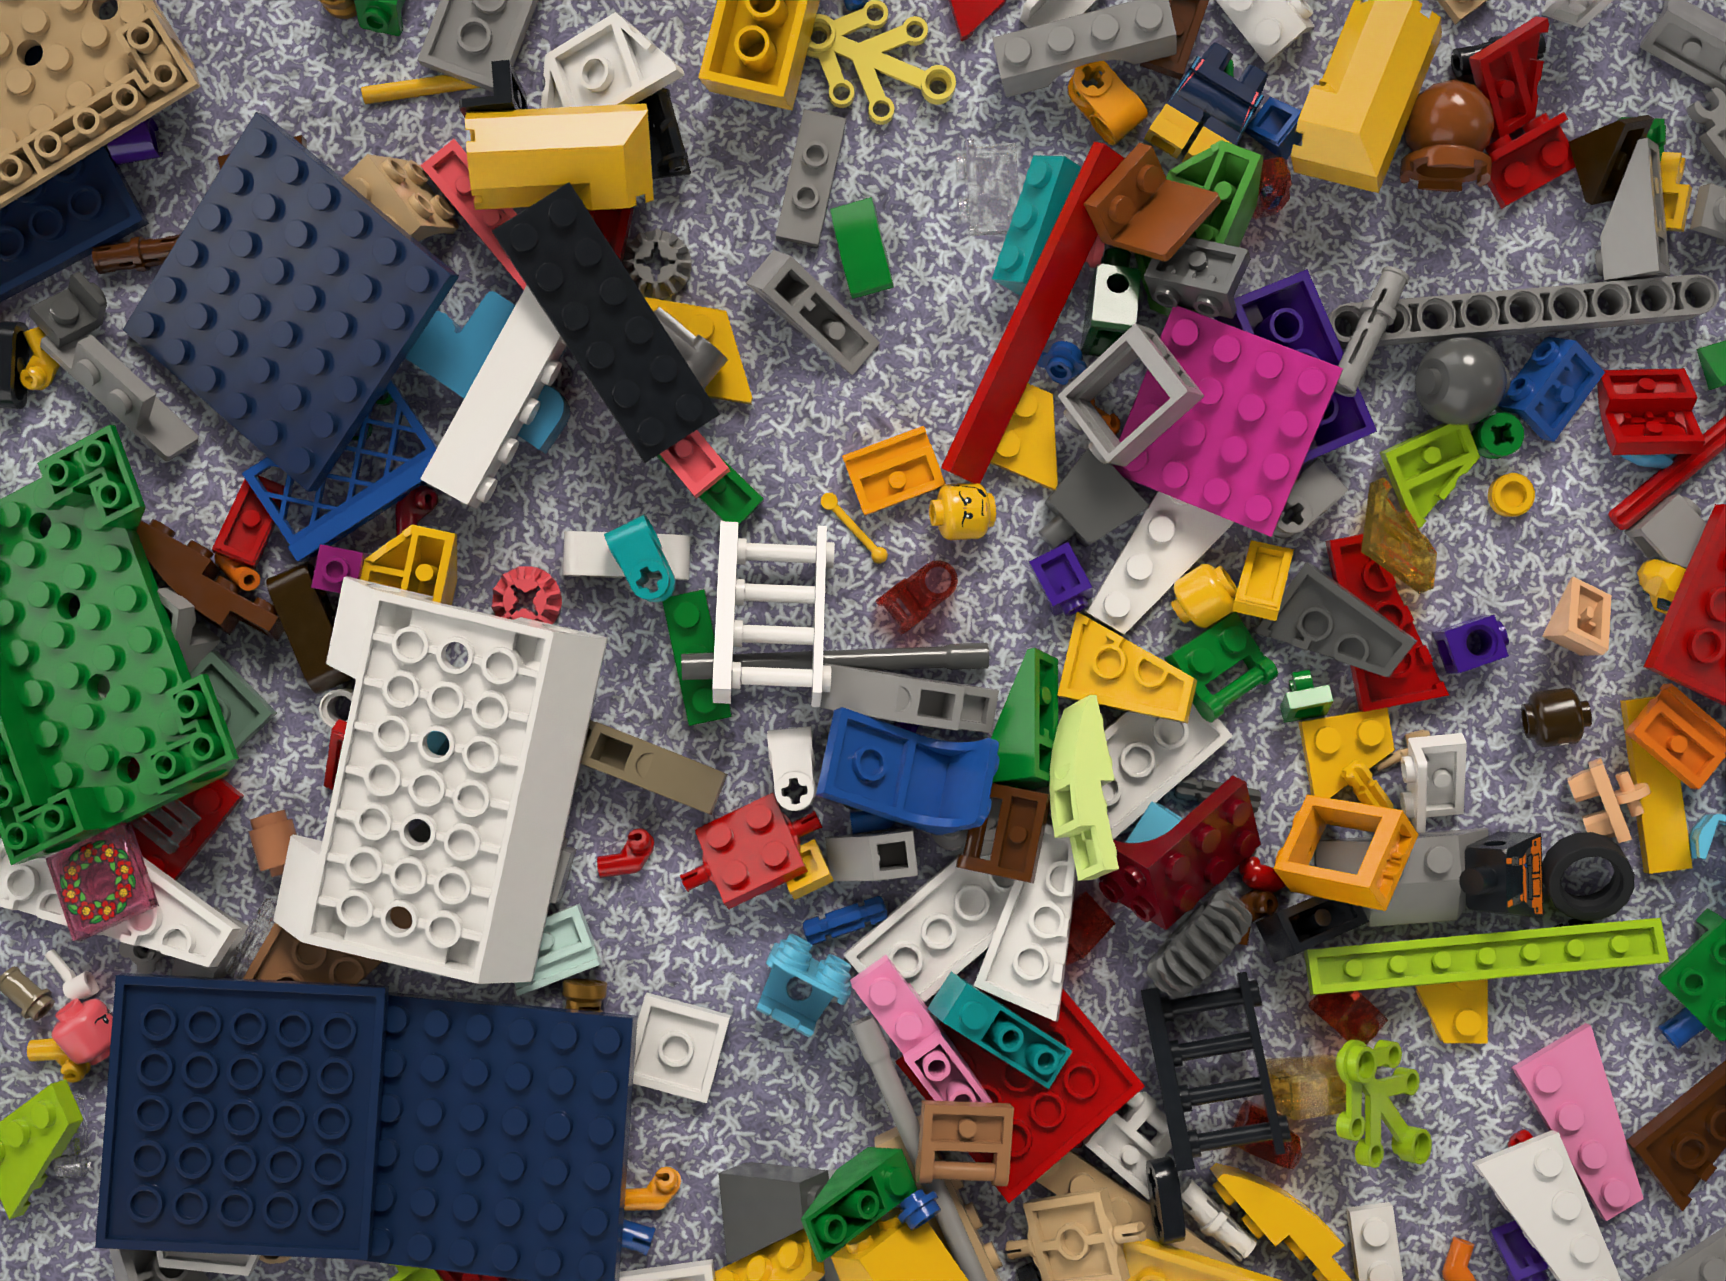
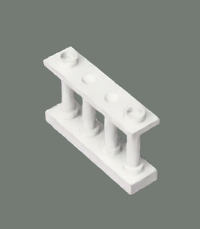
(732, 632)

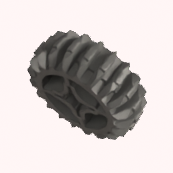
(1199, 944)

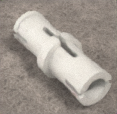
(1216, 1221)

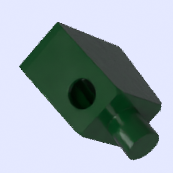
(1110, 302)

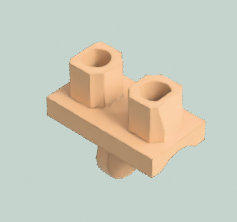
(1595, 783)

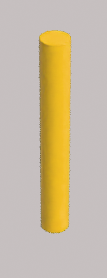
(413, 88)

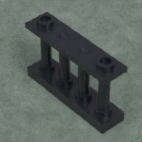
(1180, 1098)

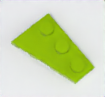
(32, 1140)

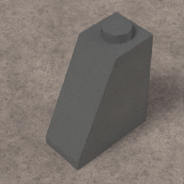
(765, 1204)

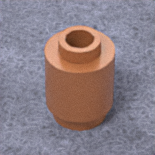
(271, 840)

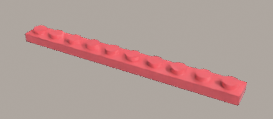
(689, 458)

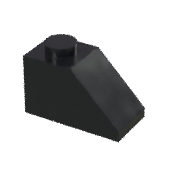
(1308, 925)

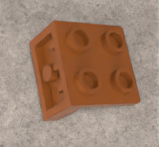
(1145, 210)

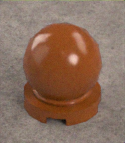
(1447, 138)

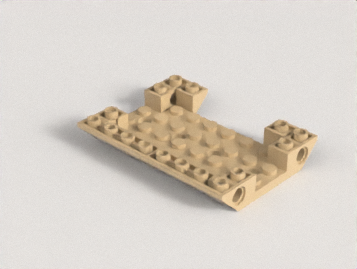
(86, 88)

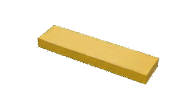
(1663, 823)

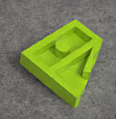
(1429, 466)

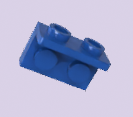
(1552, 386)

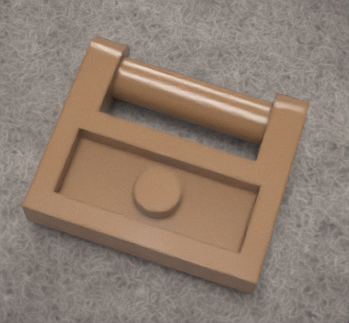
(965, 1129)

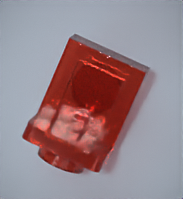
(1349, 1015)

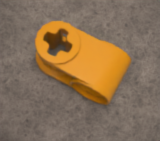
(1108, 105)

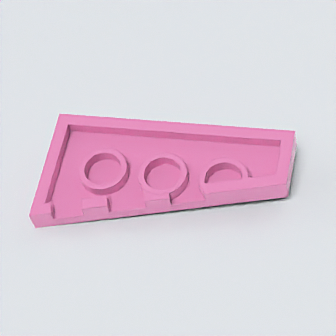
(1576, 1100)

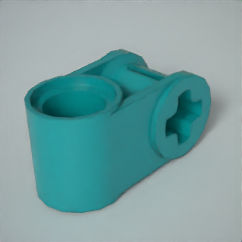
(639, 552)

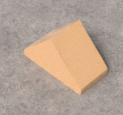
(1581, 619)

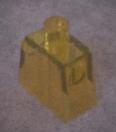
(1307, 1086)

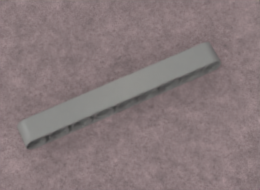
(1538, 310)

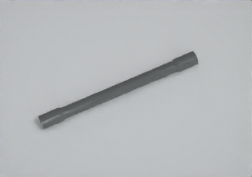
(952, 656)

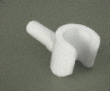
(75, 986)

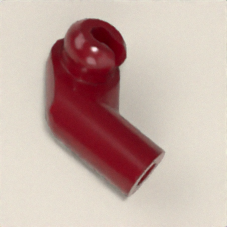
(414, 507)

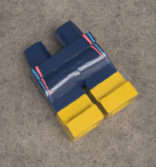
(1208, 96)

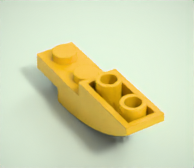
(1281, 1218)

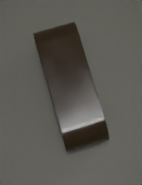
(307, 623)

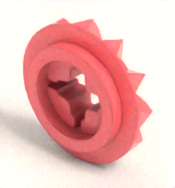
(527, 578)

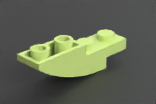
(1077, 802)

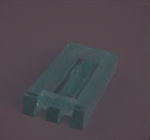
(180, 831)

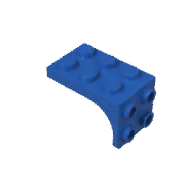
(907, 775)

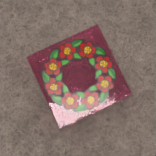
(102, 881)

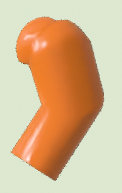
(1457, 1261)

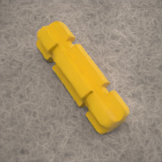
(1364, 787)

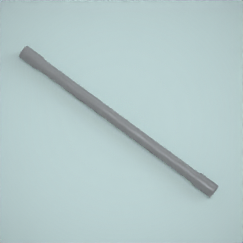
(877, 1055)

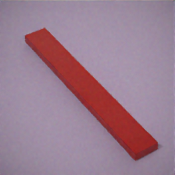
(1030, 323)

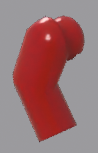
(631, 858)
(1260, 876)

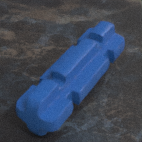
(845, 920)

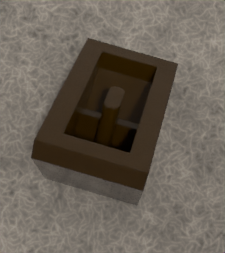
(1605, 155)

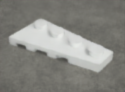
(1550, 1207)

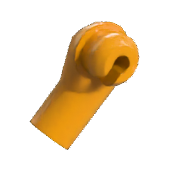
(656, 1194)

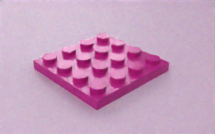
(1248, 432)

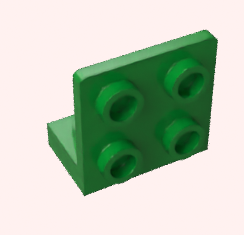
(1700, 975)

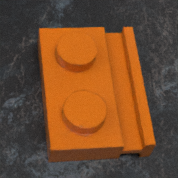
(1680, 736)

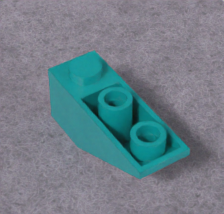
(999, 1030)

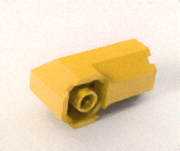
(1366, 93)
(533, 152)

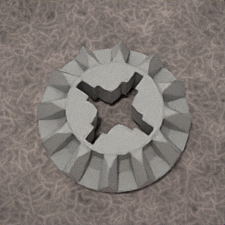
(671, 277)

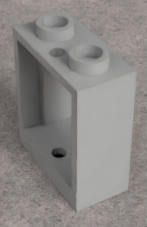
(1134, 343)

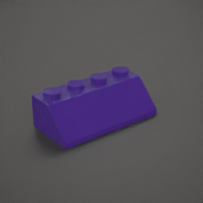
(1295, 317)

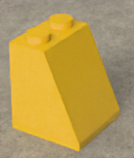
(896, 1254)

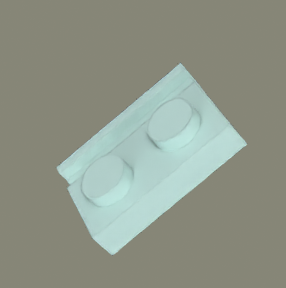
(564, 949)

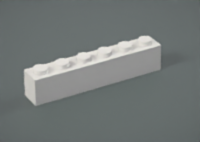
(497, 405)

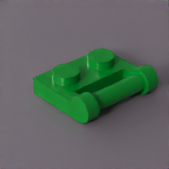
(1214, 653)

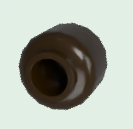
(1555, 717)

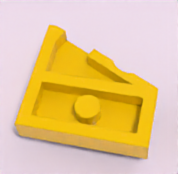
(1030, 440)
(1337, 741)
(1457, 1010)

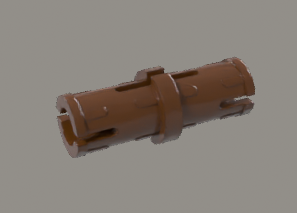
(136, 254)

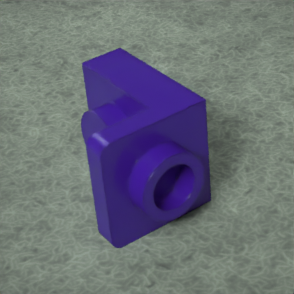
(1062, 580)
(1518, 1255)

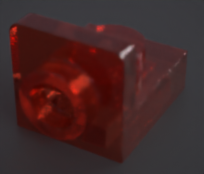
(1087, 927)

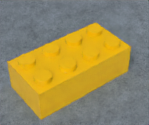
(758, 49)

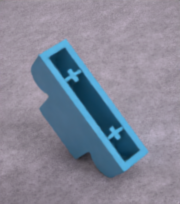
(457, 356)

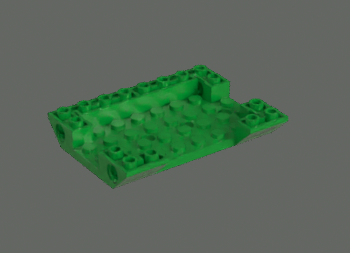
(58, 738)

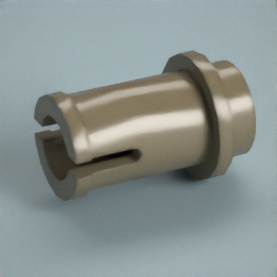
(26, 994)

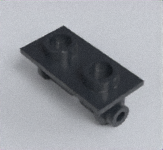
(666, 144)

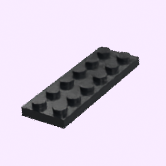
(605, 322)

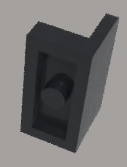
(506, 88)

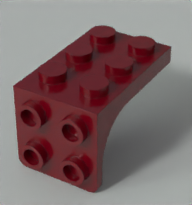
(1176, 870)

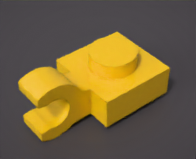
(1675, 195)

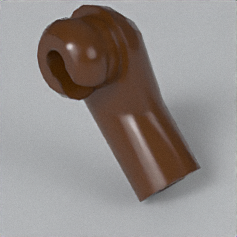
(1258, 904)

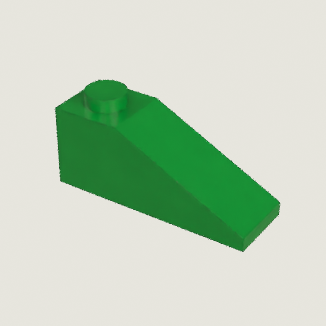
(1028, 724)

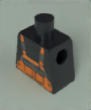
(1504, 874)

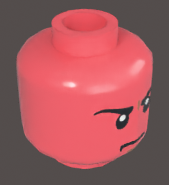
(84, 1031)

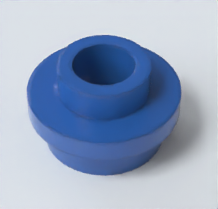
(918, 1209)

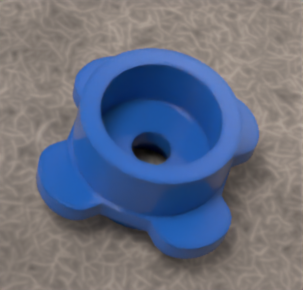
(1062, 362)

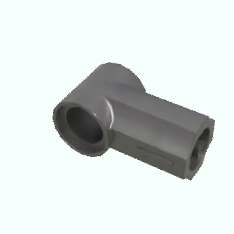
(698, 353)

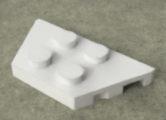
(606, 67)

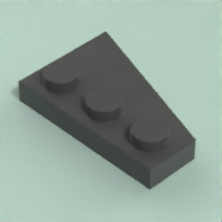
(1335, 623)

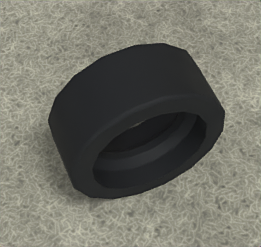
(1601, 903)

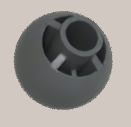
(1461, 381)

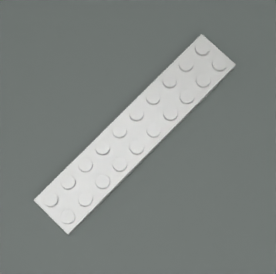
(959, 909)

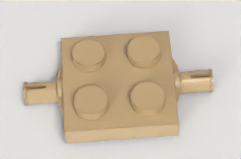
(1076, 1237)

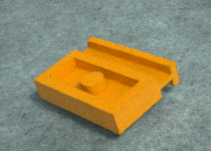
(893, 471)

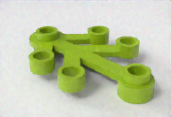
(1357, 1070)

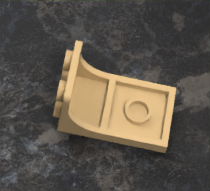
(403, 194)

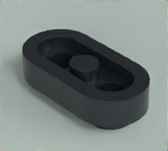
(13, 359)

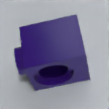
(1453, 647)

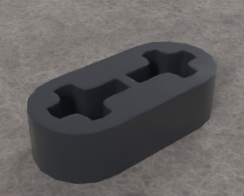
(1165, 1200)

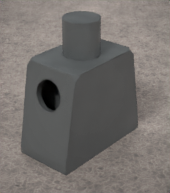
(1090, 503)

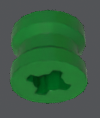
(1489, 439)

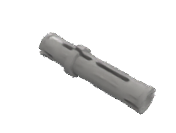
(1376, 315)

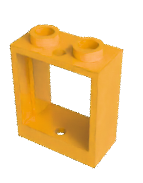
(1381, 865)

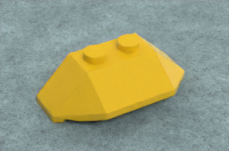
(418, 562)

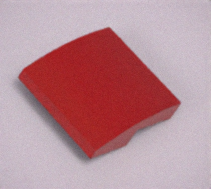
(1649, 412)

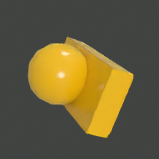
(1263, 580)

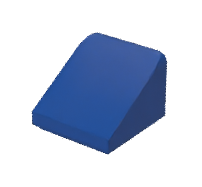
(1276, 127)

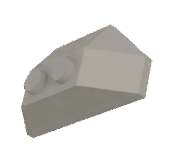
(1428, 883)

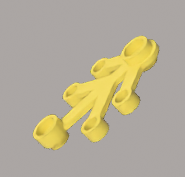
(870, 57)

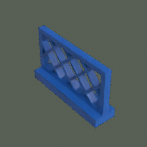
(357, 508)

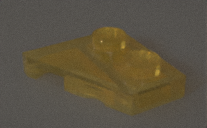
(1396, 542)

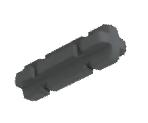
(1190, 788)

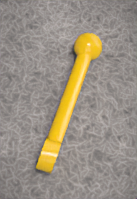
(830, 502)

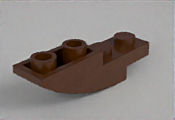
(192, 575)

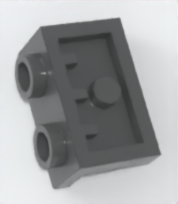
(1199, 277)

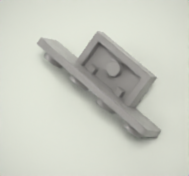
(123, 395)

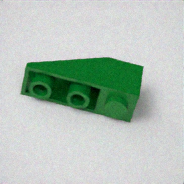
(857, 1198)

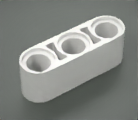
(590, 556)

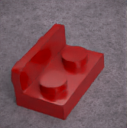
(1530, 159)

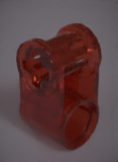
(916, 596)

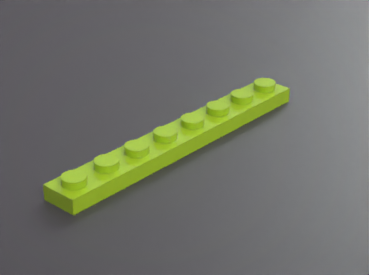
(1485, 956)

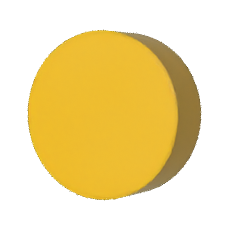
(1511, 495)

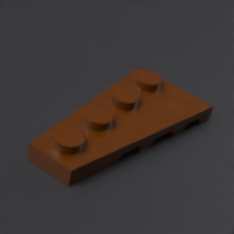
(1685, 1138)

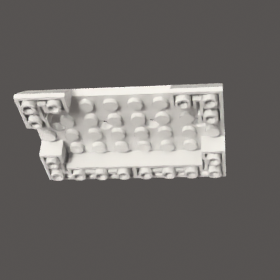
(491, 801)

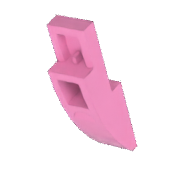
(917, 1034)

